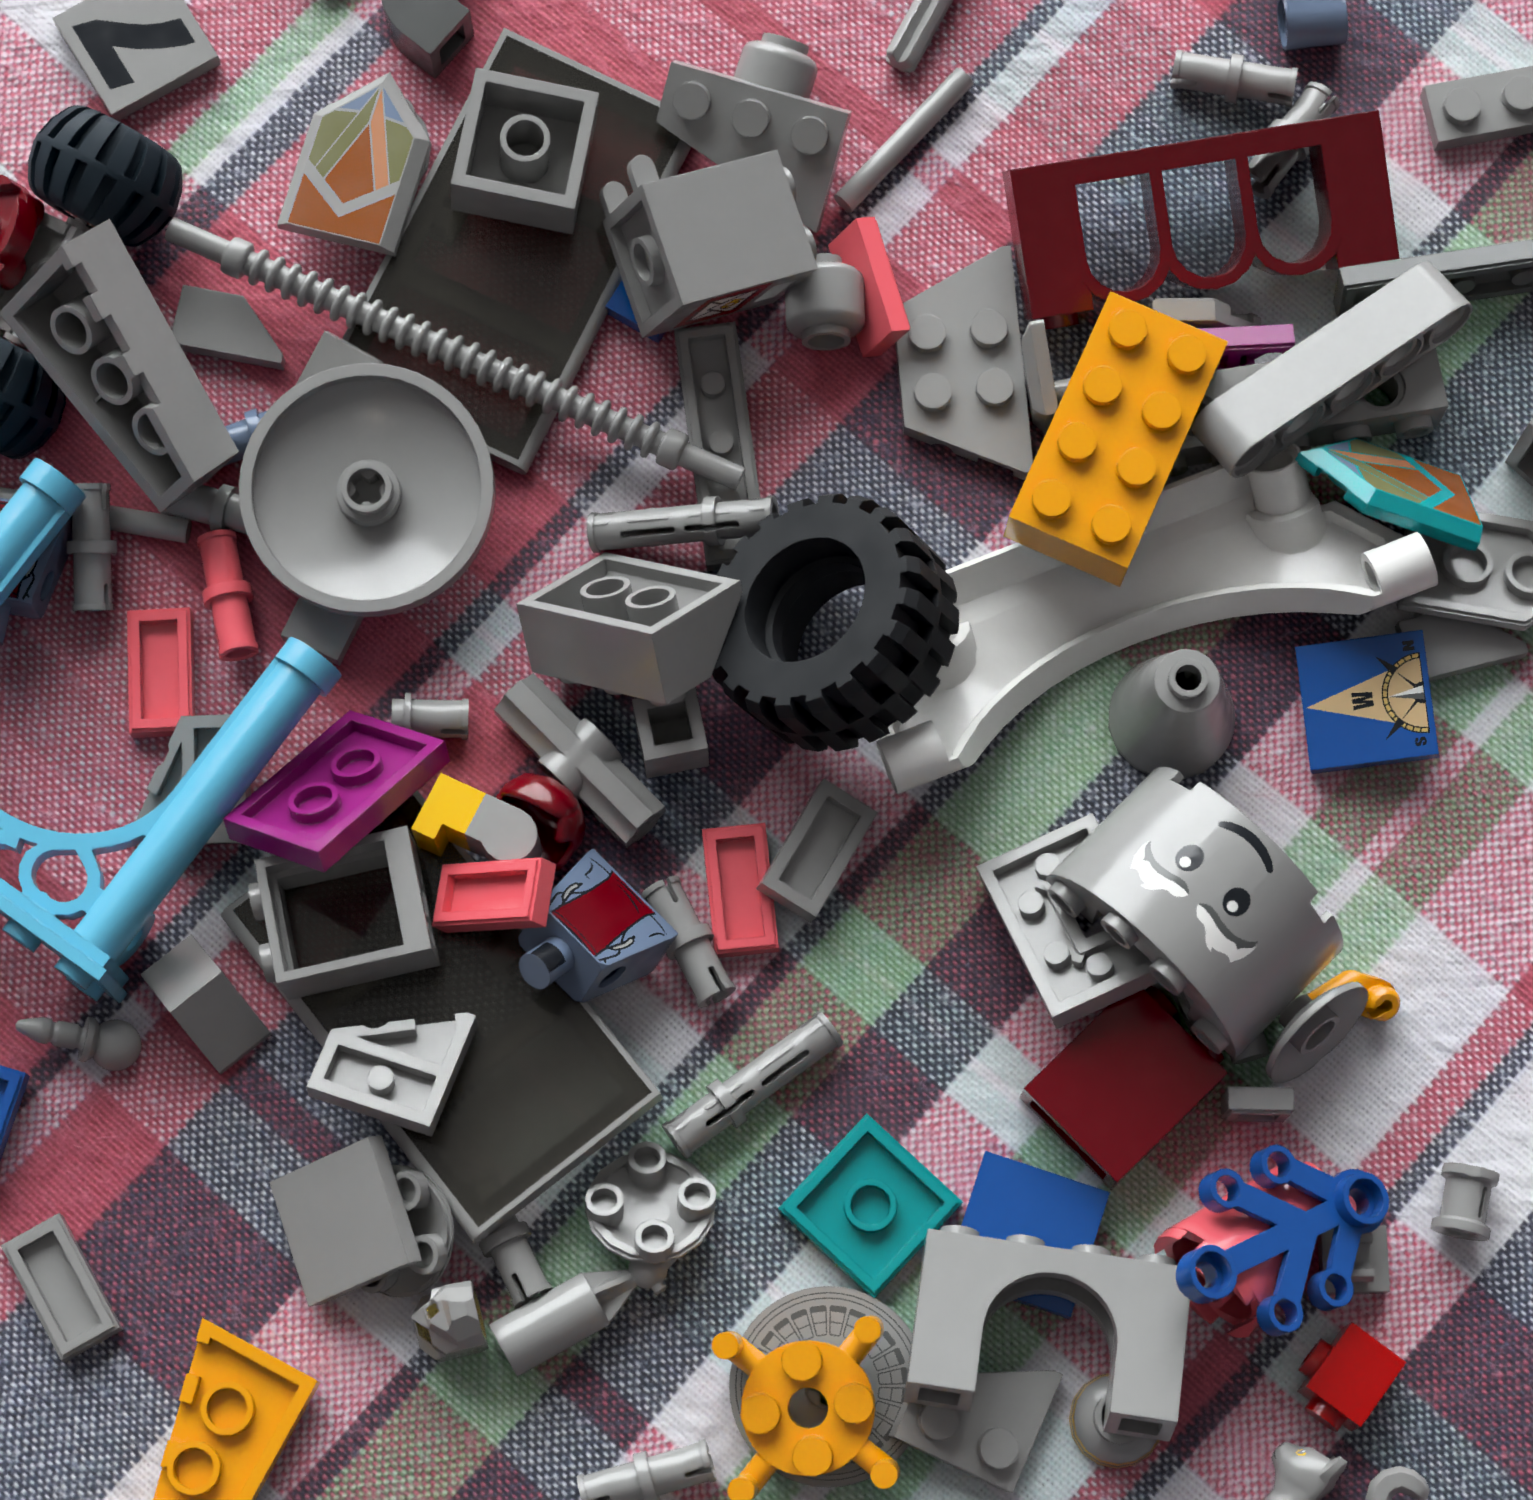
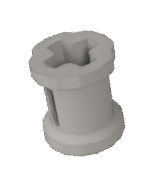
(1465, 1201)

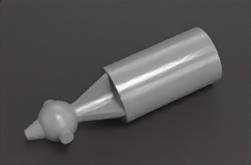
(571, 1312)

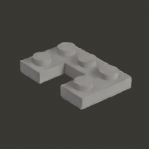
(1066, 968)

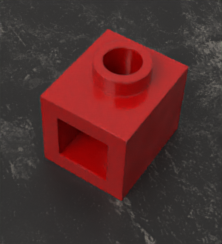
(1347, 1378)

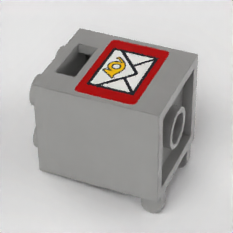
(706, 240)

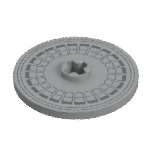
(829, 1317)

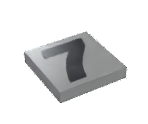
(135, 49)

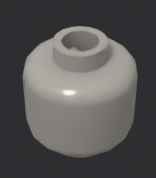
(778, 65)
(827, 305)

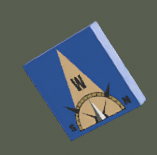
(1367, 702)

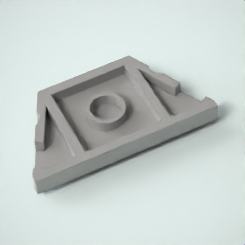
(966, 368)

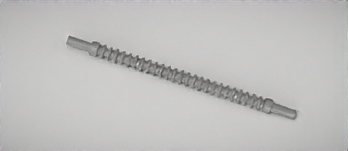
(239, 259)

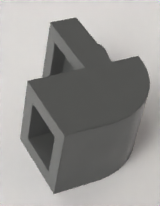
(429, 31)

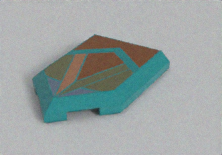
(1399, 490)

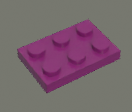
(336, 790)

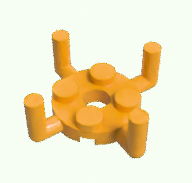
(767, 1415)

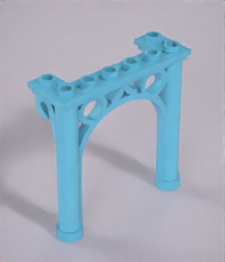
(173, 832)

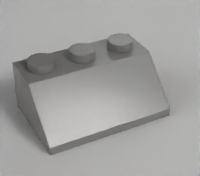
(630, 627)

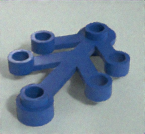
(1290, 1232)

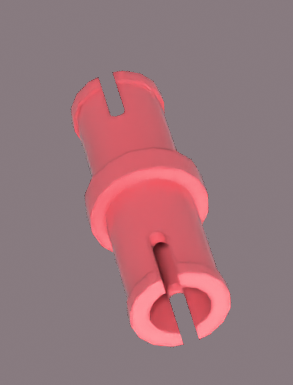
(227, 595)

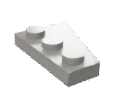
(741, 119)

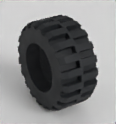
(884, 656)

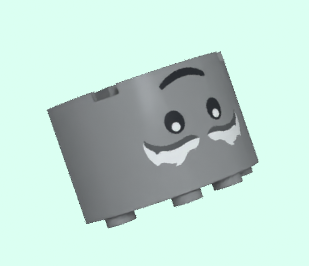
(1204, 903)

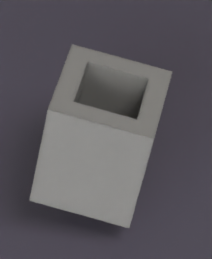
(671, 736)

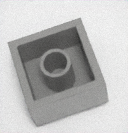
(524, 150)

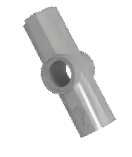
(580, 759)

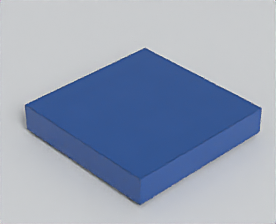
(1034, 1202)

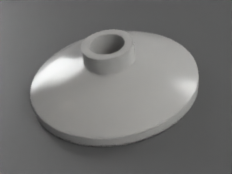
(1314, 1029)

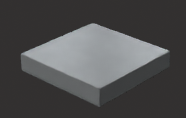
(345, 1221)

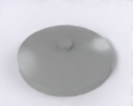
(367, 490)

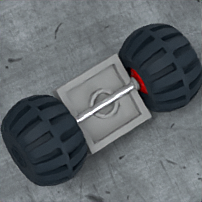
(92, 174)

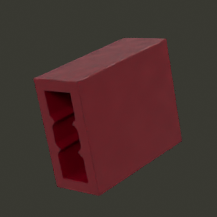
(1124, 1084)

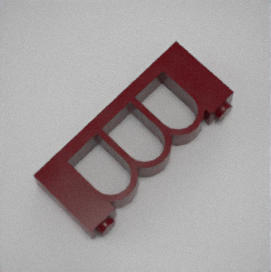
(1349, 194)

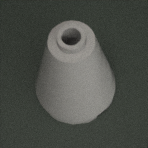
(1172, 714)

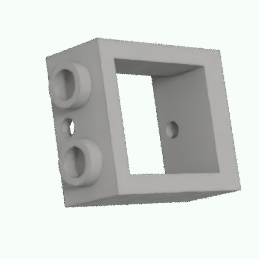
(378, 850)

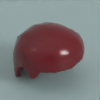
(554, 812)

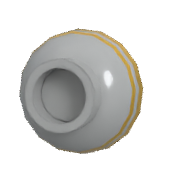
(1086, 1427)

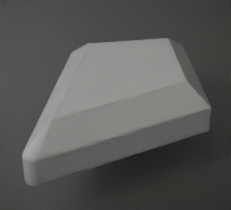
(1042, 390)

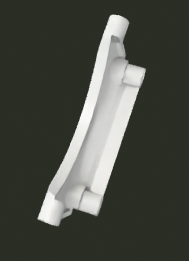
(1206, 556)

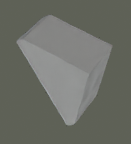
(206, 1004)

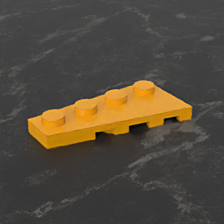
(231, 1420)

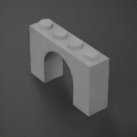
(1130, 1299)

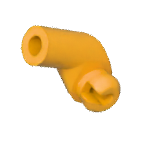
(1382, 998)

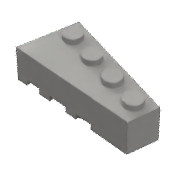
(121, 365)

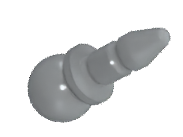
(112, 1044)

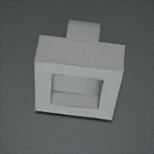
(1371, 1263)

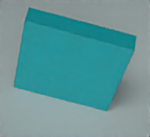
(869, 1206)

